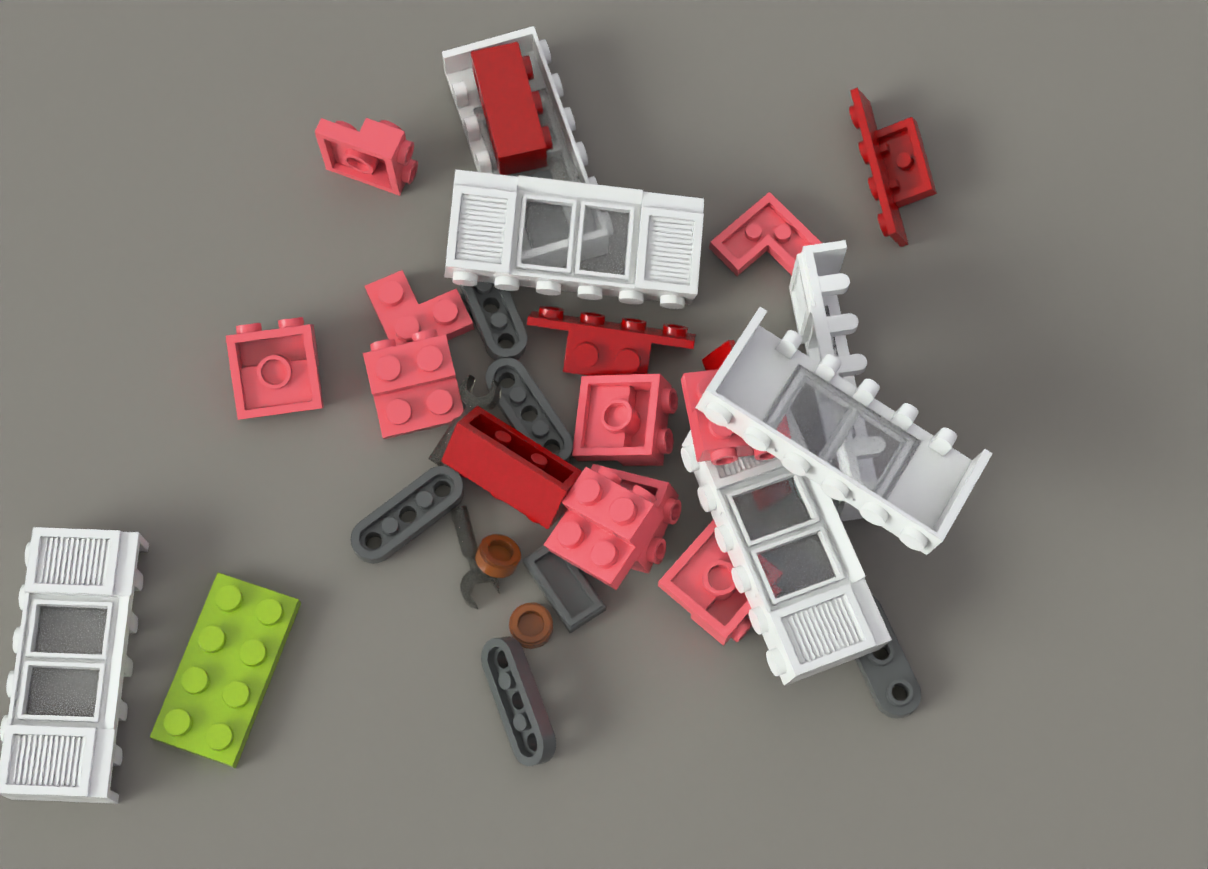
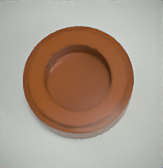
(498, 556)
(531, 625)

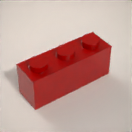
(511, 108)
(510, 466)

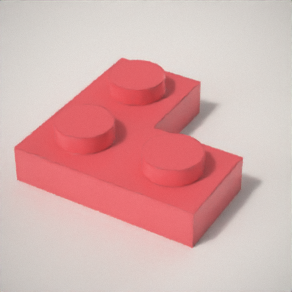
(761, 229)
(403, 315)

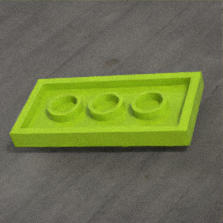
(226, 670)

